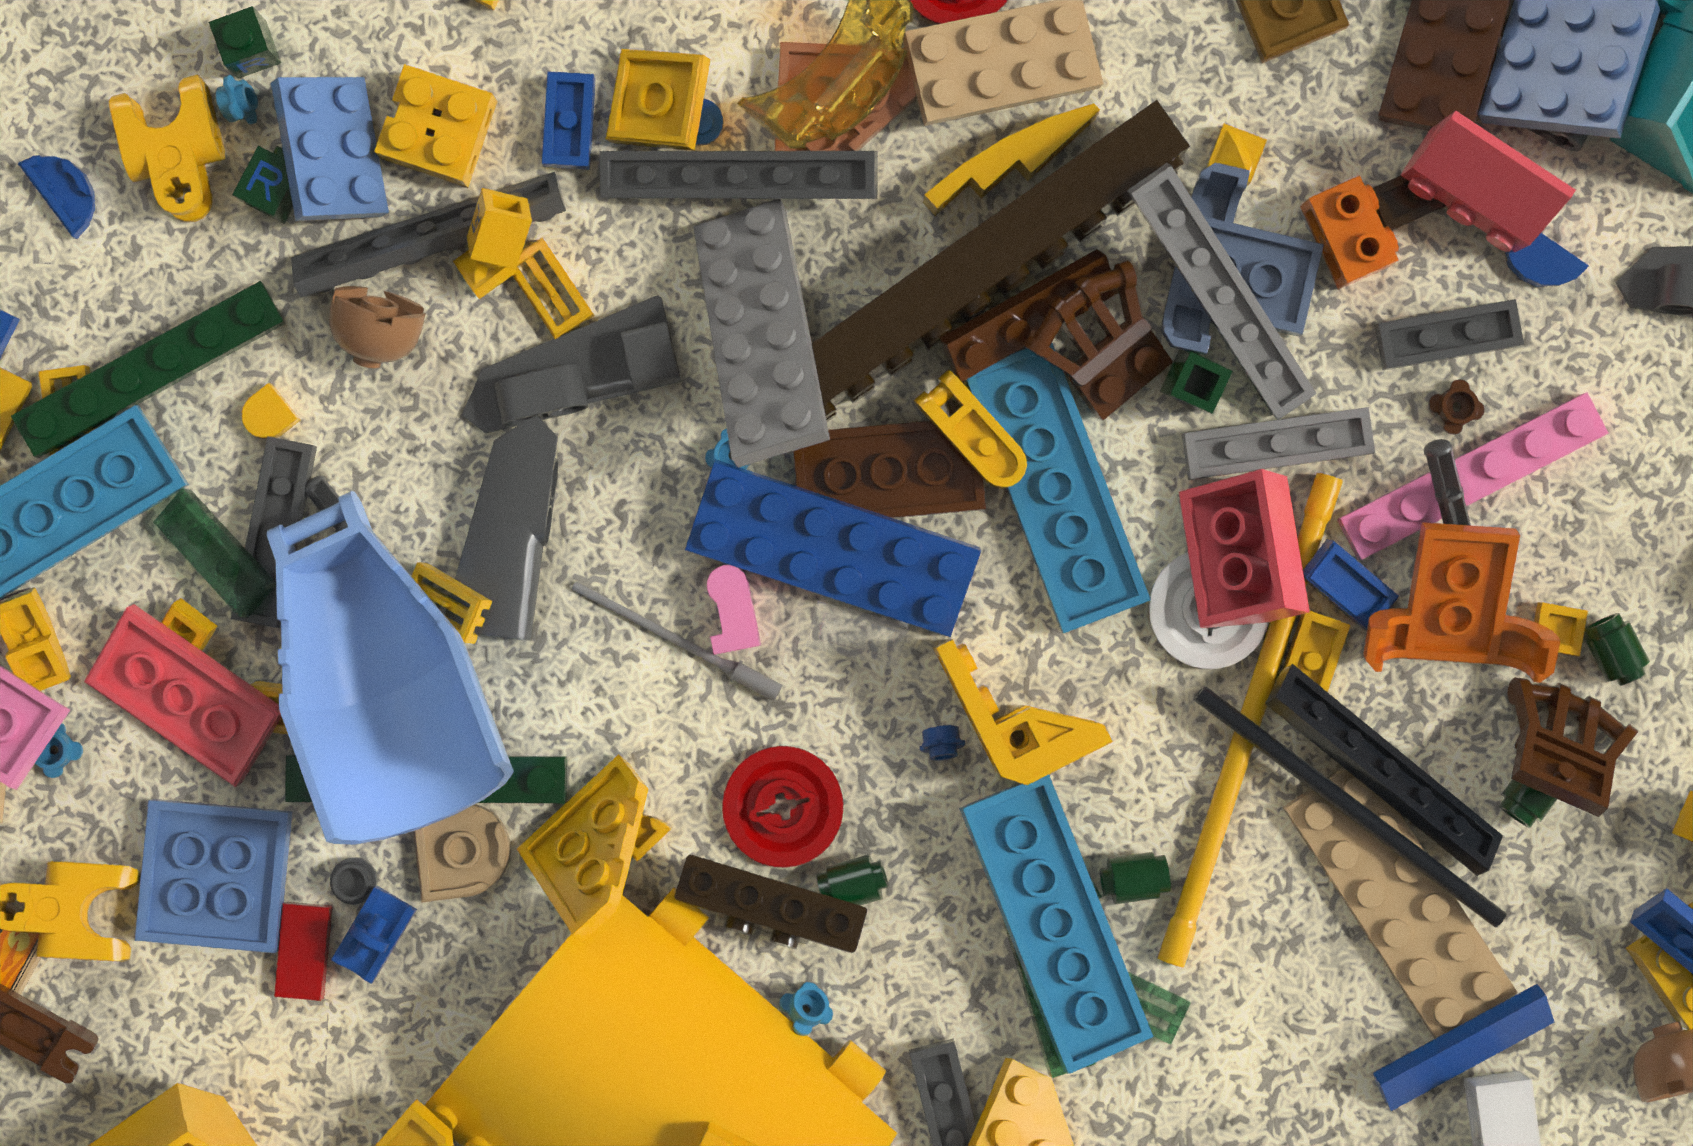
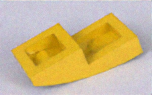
(32, 641)

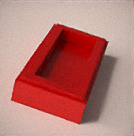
(303, 951)

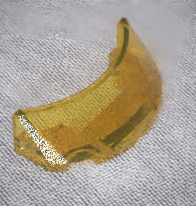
(843, 79)

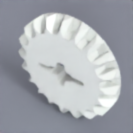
(1178, 626)

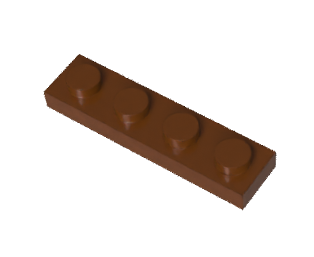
(1008, 324)

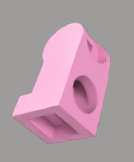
(733, 596)

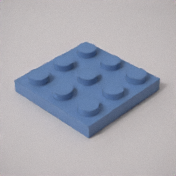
(1569, 65)
(213, 875)

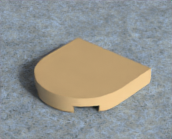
(461, 854)

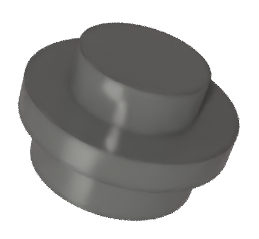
(353, 880)

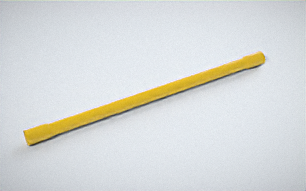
(1183, 923)

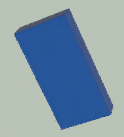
(1347, 583)

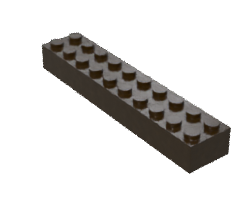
(994, 257)

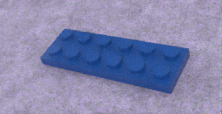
(832, 548)

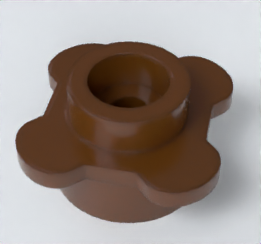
(1469, 404)

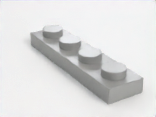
(1278, 443)

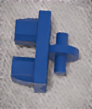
(374, 934)

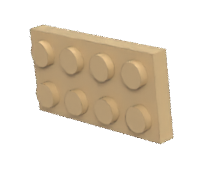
(1002, 60)

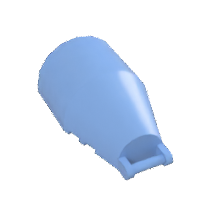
(376, 686)

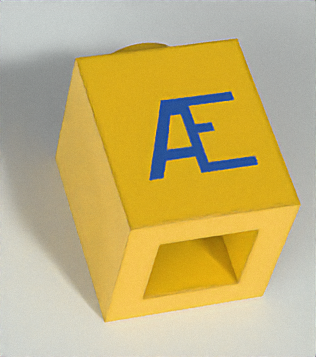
(498, 229)

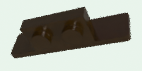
(770, 906)

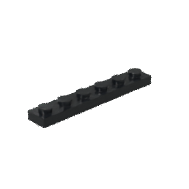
(1384, 769)

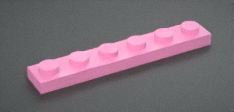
(1479, 473)

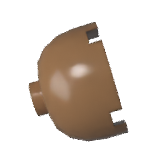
(374, 326)
(1665, 1064)

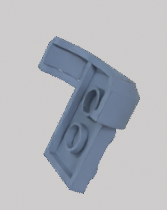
(1274, 265)

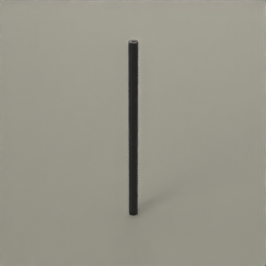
(1350, 806)

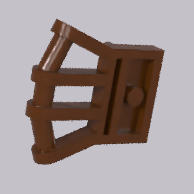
(1118, 363)
(1560, 765)

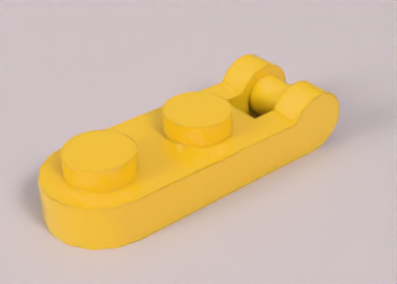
(974, 432)

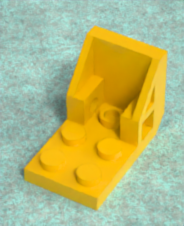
(1049, 737)

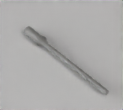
(735, 670)

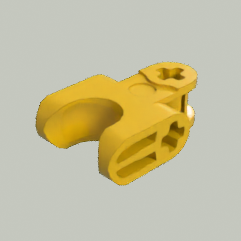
(173, 153)
(61, 910)

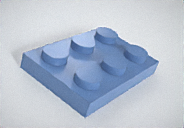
(329, 147)

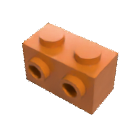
(1351, 231)

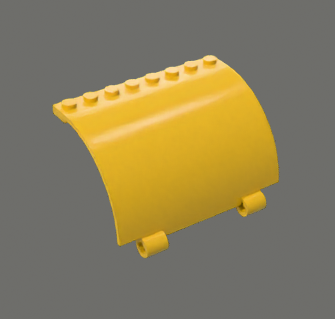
(646, 1047)

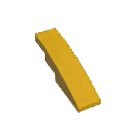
(1024, 150)

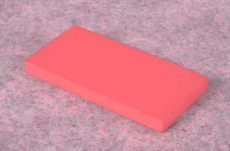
(184, 695)

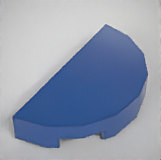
(64, 190)
(1545, 263)

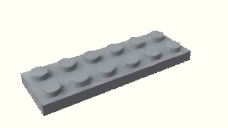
(760, 334)

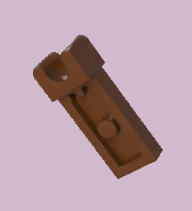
(42, 1035)

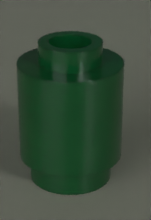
(1616, 649)
(1525, 803)
(1135, 877)
(854, 880)

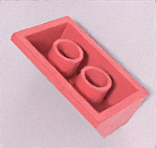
(1485, 183)
(1244, 550)

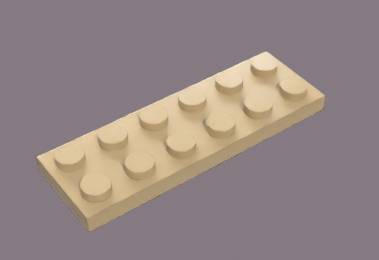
(1402, 911)

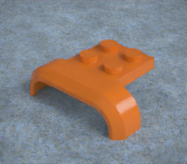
(1461, 606)

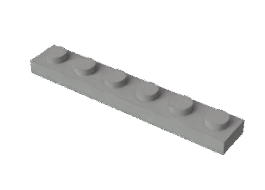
(1221, 291)

